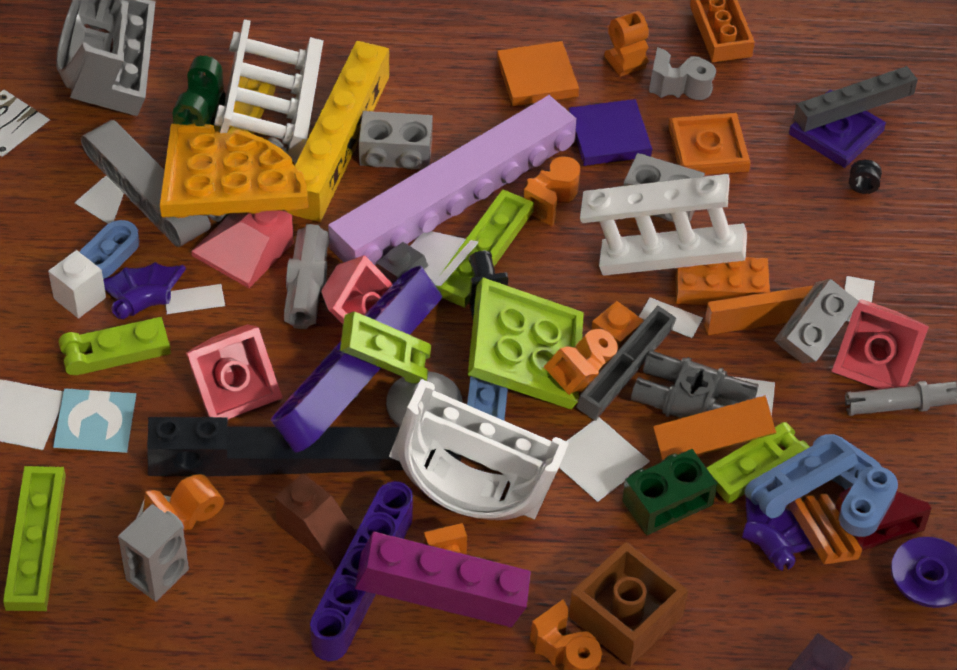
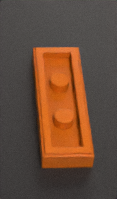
(753, 310)
(716, 428)

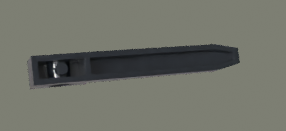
(214, 449)

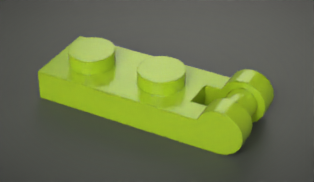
(114, 346)
(385, 347)
(753, 460)

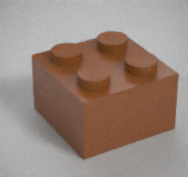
(628, 603)

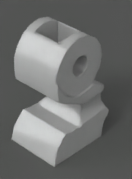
(691, 78)

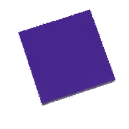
(610, 132)
(842, 138)

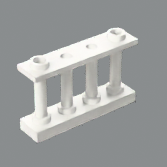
(302, 84)
(665, 249)

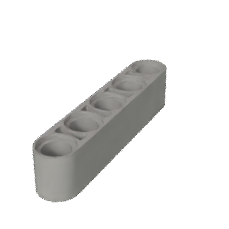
(138, 179)

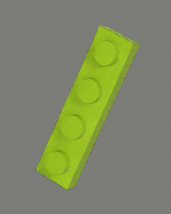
(494, 234)
(34, 539)

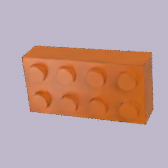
(723, 29)
(721, 281)

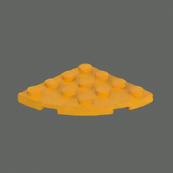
(227, 174)

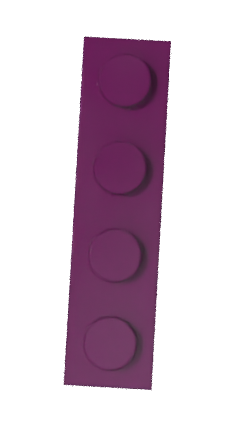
(443, 579)

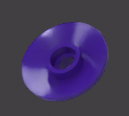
(926, 558)

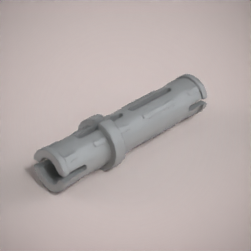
(901, 398)

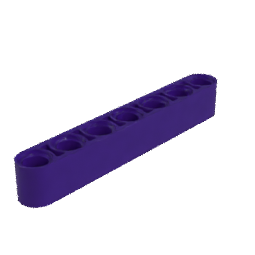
(343, 376)

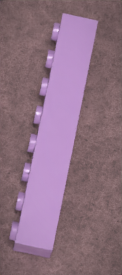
(454, 182)

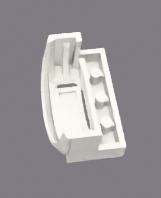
(445, 423)

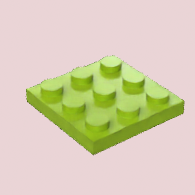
(517, 337)

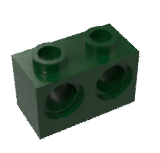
(673, 498)

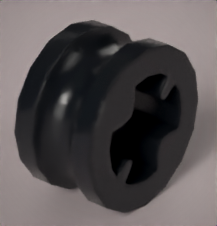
(867, 169)

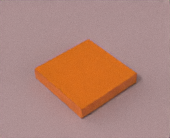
(537, 72)
(710, 143)

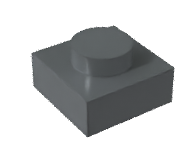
(400, 260)

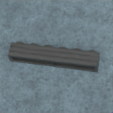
(855, 98)
(626, 363)

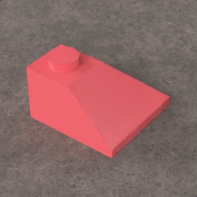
(247, 244)
(354, 287)
(880, 346)
(234, 372)

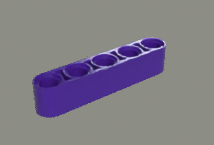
(347, 618)

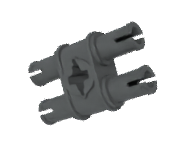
(688, 376)

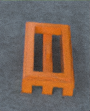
(828, 519)

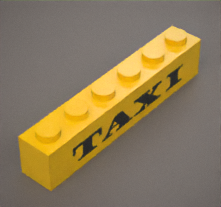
(339, 125)

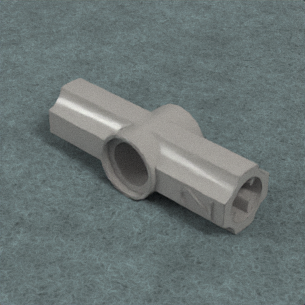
(306, 276)

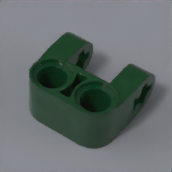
(203, 94)

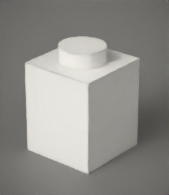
(77, 284)

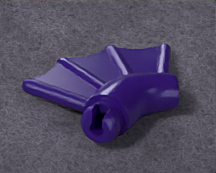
(141, 288)
(775, 536)

